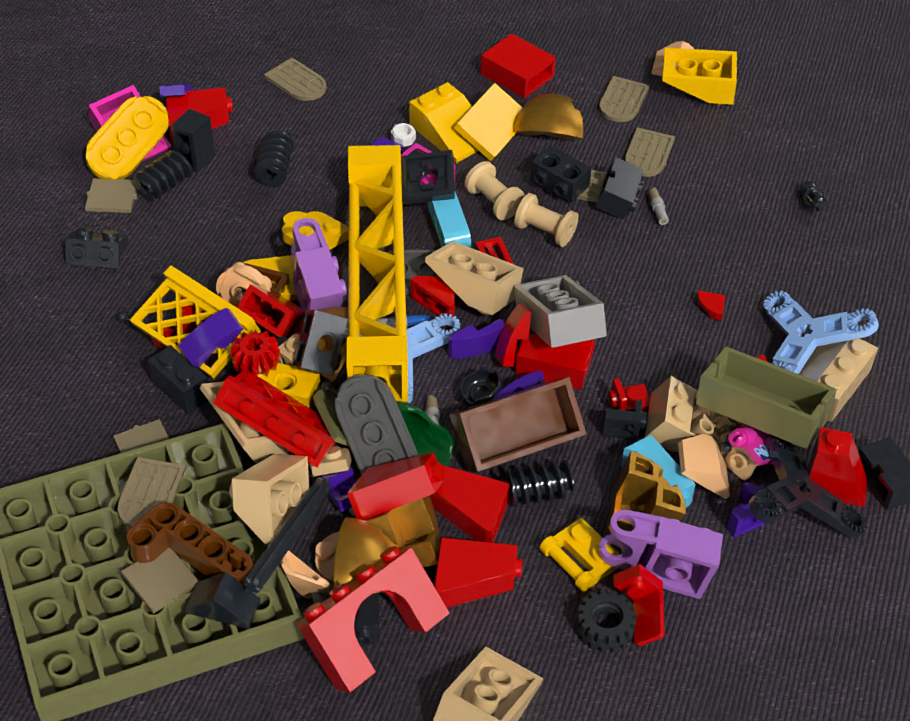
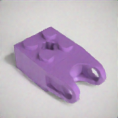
(315, 270)
(671, 550)

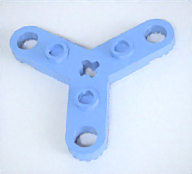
(824, 330)
(425, 338)

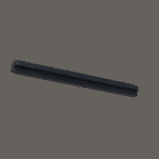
(286, 536)

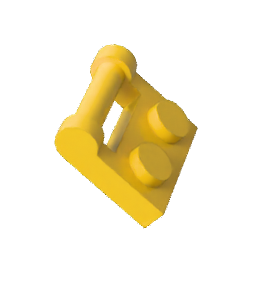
(583, 544)

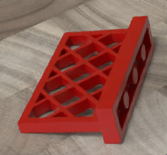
(276, 416)

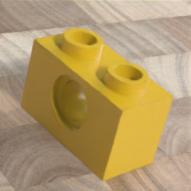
(295, 382)

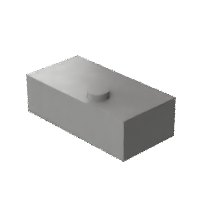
(562, 310)

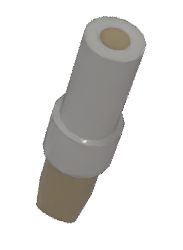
(658, 206)
(432, 408)

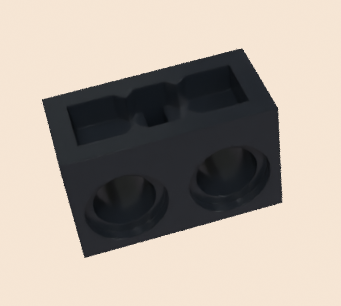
(560, 173)

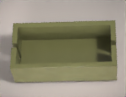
(766, 397)

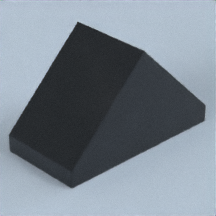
(223, 601)

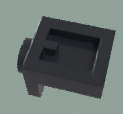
(624, 423)

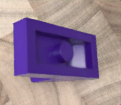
(741, 518)

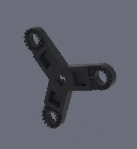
(798, 491)

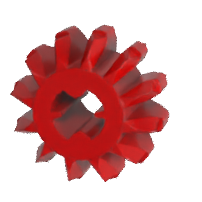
(255, 353)

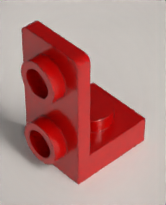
(647, 600)

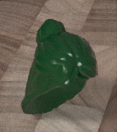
(427, 434)

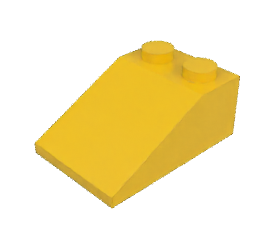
(702, 73)
(436, 116)

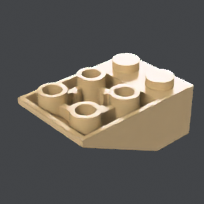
(676, 417)

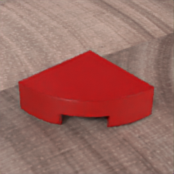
(711, 303)

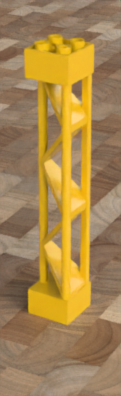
(383, 349)

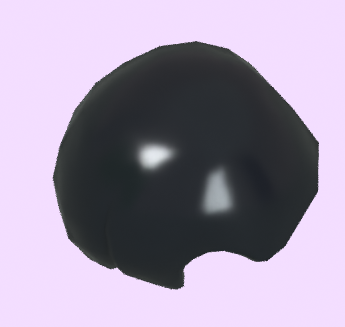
(480, 386)

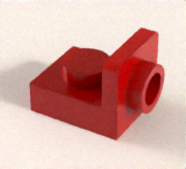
(625, 397)

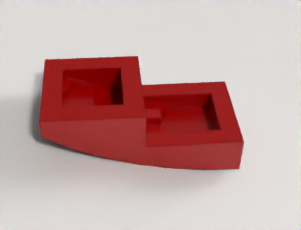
(515, 328)

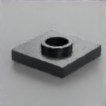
(419, 165)

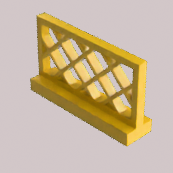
(195, 295)

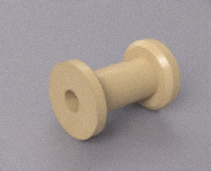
(482, 180)
(531, 213)

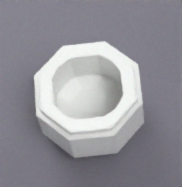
(403, 134)

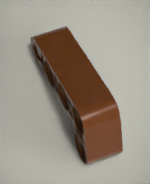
(177, 536)

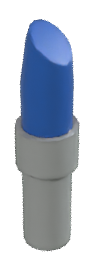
(411, 320)

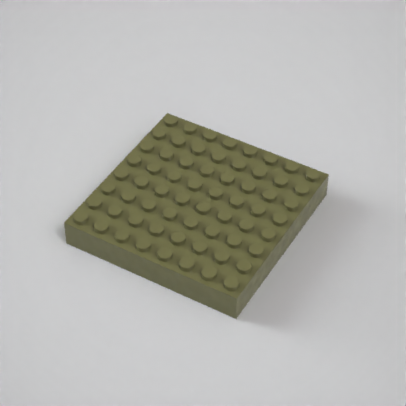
(77, 616)

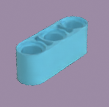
(449, 222)

